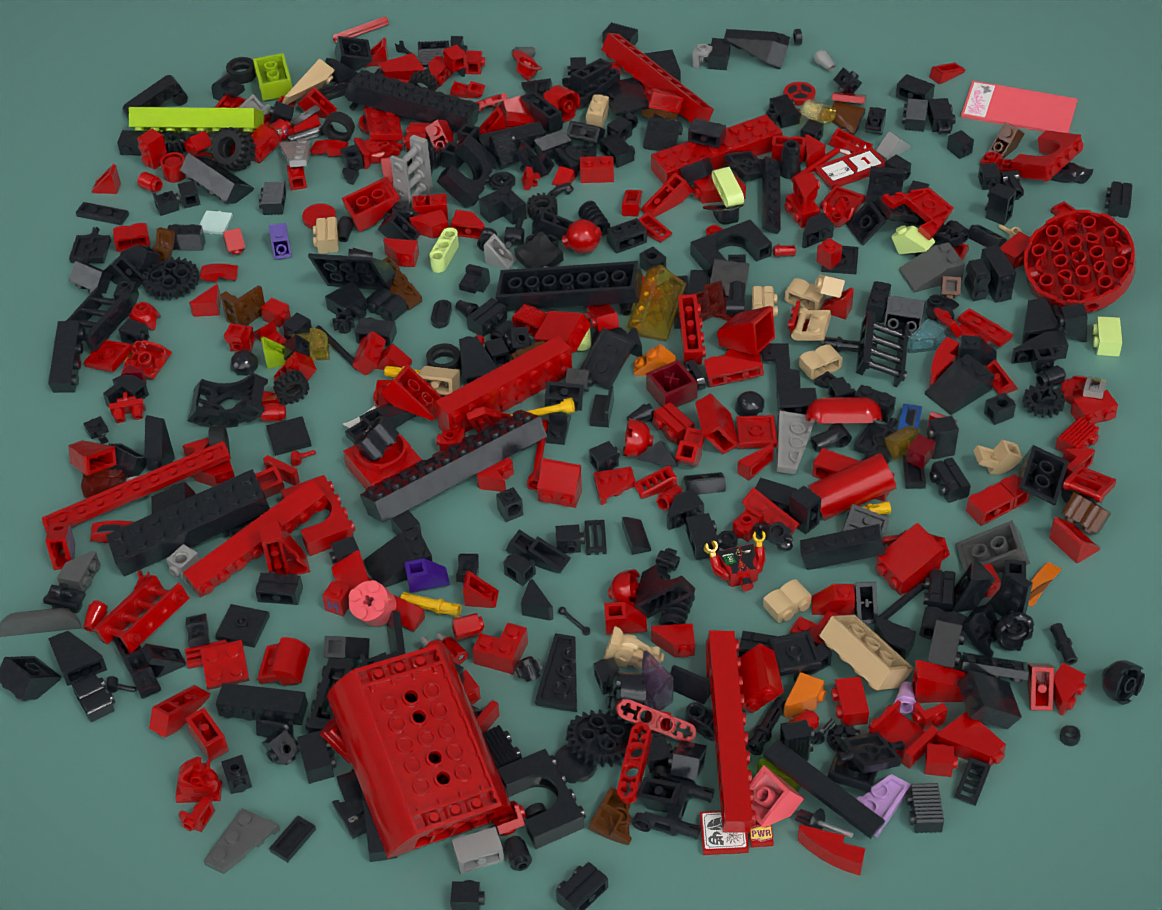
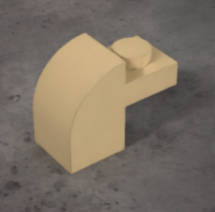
(1000, 459)

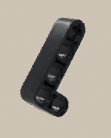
(158, 94)

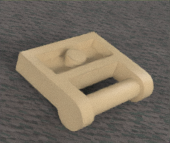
(817, 325)

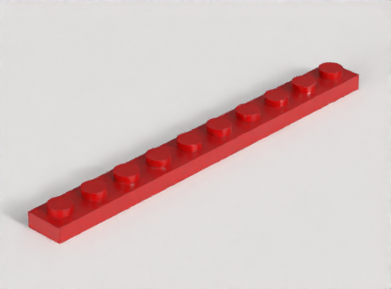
(139, 486)

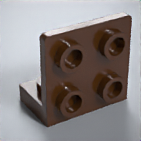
(245, 308)

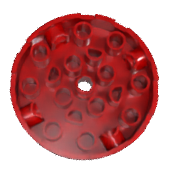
(1080, 260)

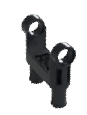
(673, 823)

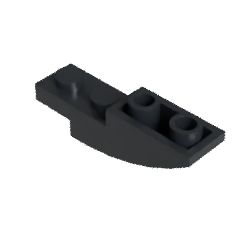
(393, 414)

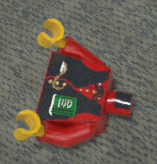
(738, 564)

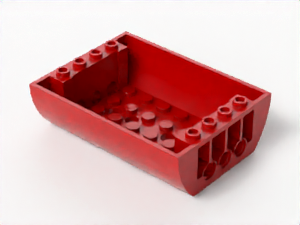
(393, 750)

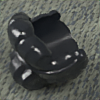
(1011, 634)

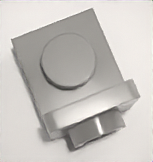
(700, 53)

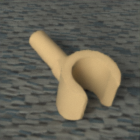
(1011, 232)

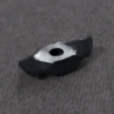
(1073, 172)

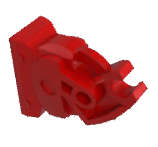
(663, 100)
(375, 150)
(196, 781)

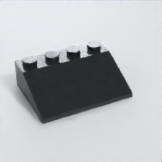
(363, 271)

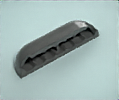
(38, 622)

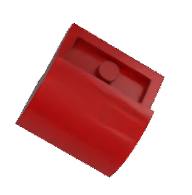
(284, 662)

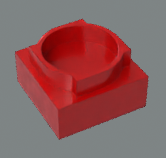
(370, 472)

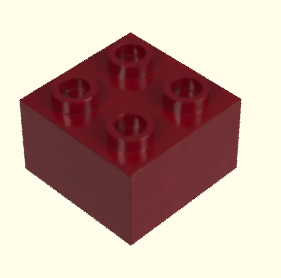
(672, 384)

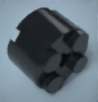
(625, 686)

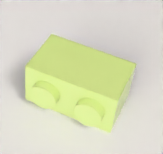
(1107, 336)

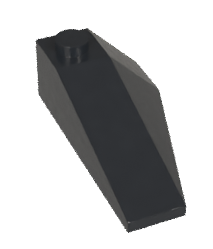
(763, 44)

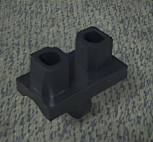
(65, 597)

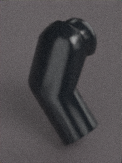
(560, 188)

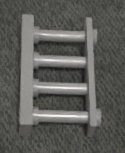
(420, 165)

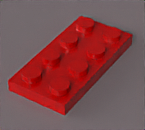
(382, 125)

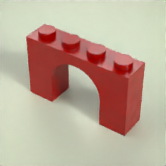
(1060, 149)
(334, 528)

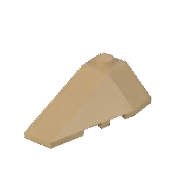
(316, 77)

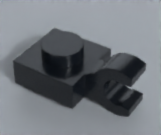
(97, 428)

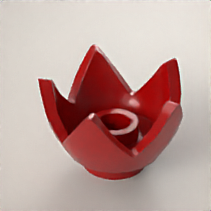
(838, 213)
(145, 313)

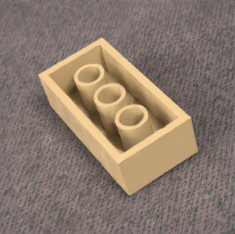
(865, 652)

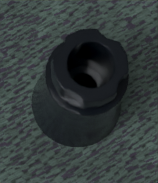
(790, 159)

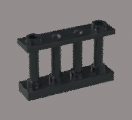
(109, 319)
(866, 349)

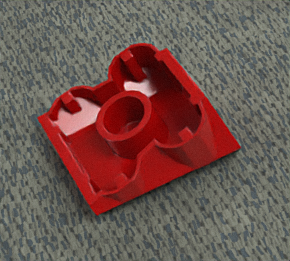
(148, 357)

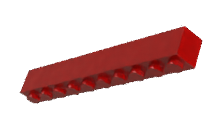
(654, 76)
(729, 732)

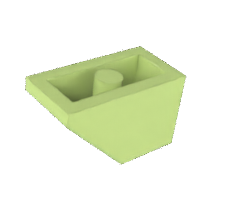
(910, 240)

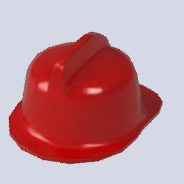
(525, 65)

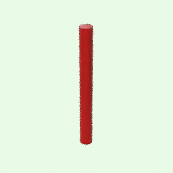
(823, 159)

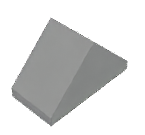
(891, 146)
(497, 254)

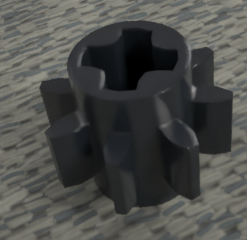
(343, 322)
(668, 560)
(529, 668)

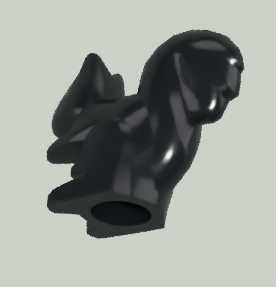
(776, 534)

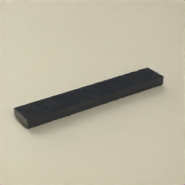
(824, 789)

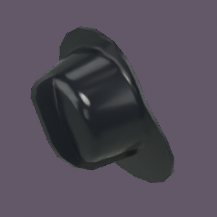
(723, 214)

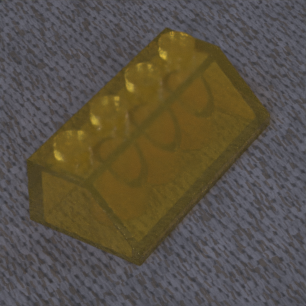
(657, 304)

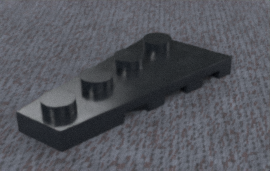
(559, 679)

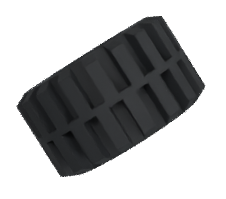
(222, 147)

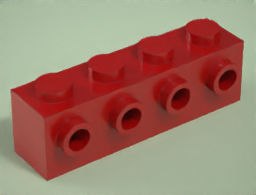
(690, 328)

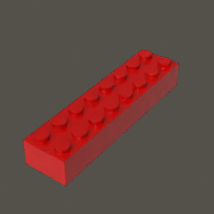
(749, 135)
(506, 384)

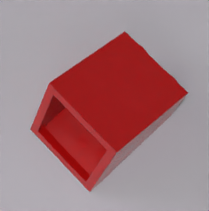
(748, 330)
(910, 559)

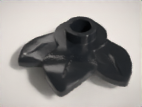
(938, 302)

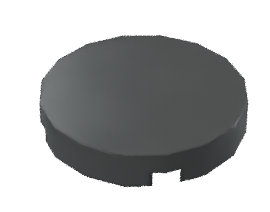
(305, 115)

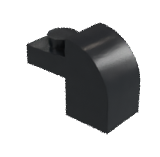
(226, 86)
(540, 163)
(475, 279)
(125, 383)

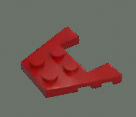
(924, 203)

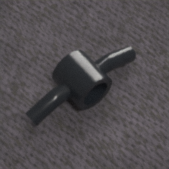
(514, 236)

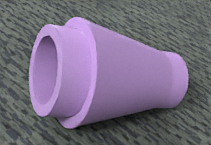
(906, 697)

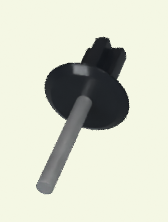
(817, 821)

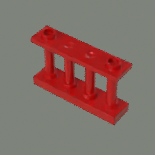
(132, 606)

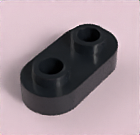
(694, 370)

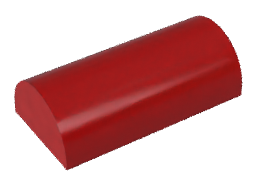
(853, 485)

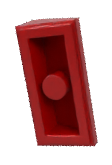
(1001, 381)
(410, 614)

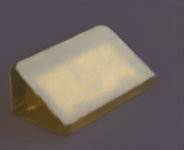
(900, 441)

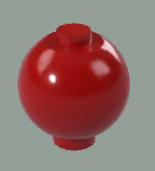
(582, 236)

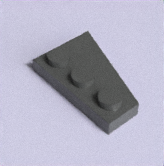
(239, 838)

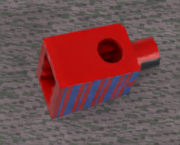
(57, 539)

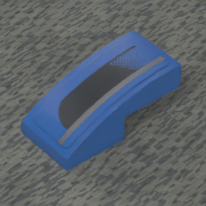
(910, 416)

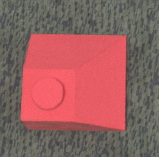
(773, 797)

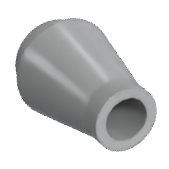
(823, 59)

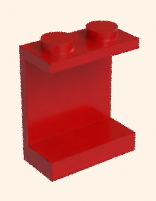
(897, 727)

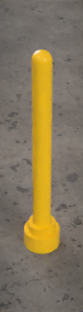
(565, 406)

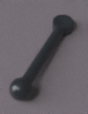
(585, 630)

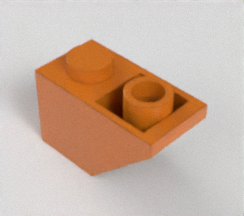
(652, 360)

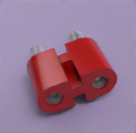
(457, 652)

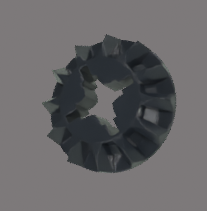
(506, 177)
(835, 735)

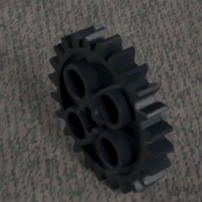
(170, 278)
(599, 737)

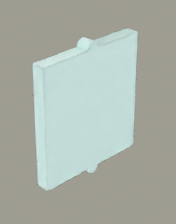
(215, 222)

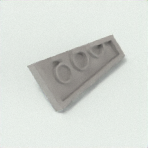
(296, 152)
(791, 440)

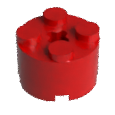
(564, 100)

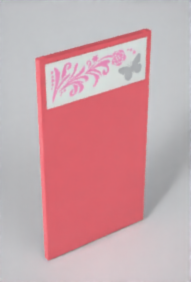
(1019, 107)

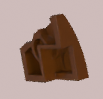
(848, 116)
(612, 819)

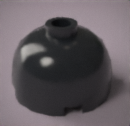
(1122, 681)

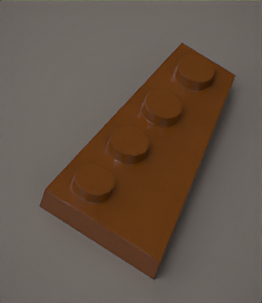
(402, 286)

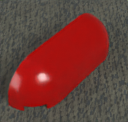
(844, 410)

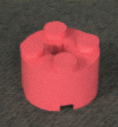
(371, 603)

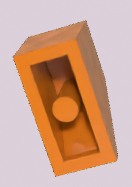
(804, 695)

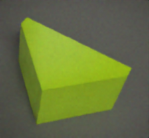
(273, 353)

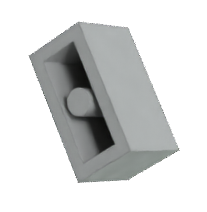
(478, 850)

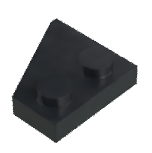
(352, 816)

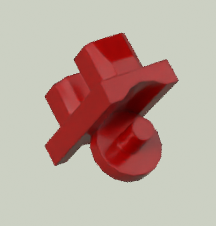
(126, 406)

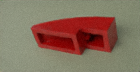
(943, 358)
(832, 849)

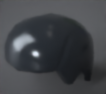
(244, 362)
(749, 404)

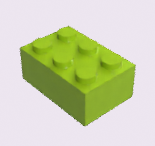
(272, 76)

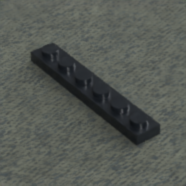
(771, 195)

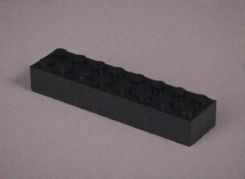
(411, 100)
(570, 285)
(187, 522)

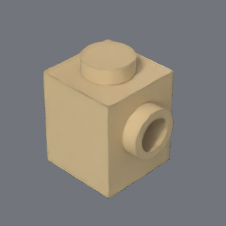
(829, 285)

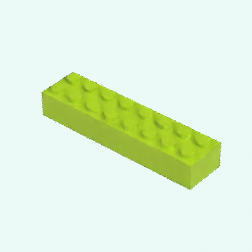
(193, 119)

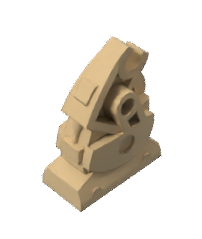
(629, 650)

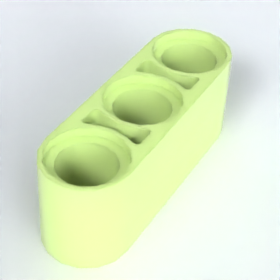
(727, 187)
(444, 250)

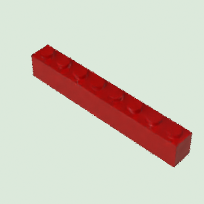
(247, 543)

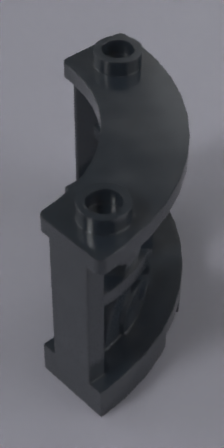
(248, 390)

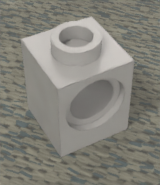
(181, 560)

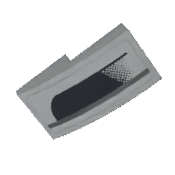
(1094, 387)

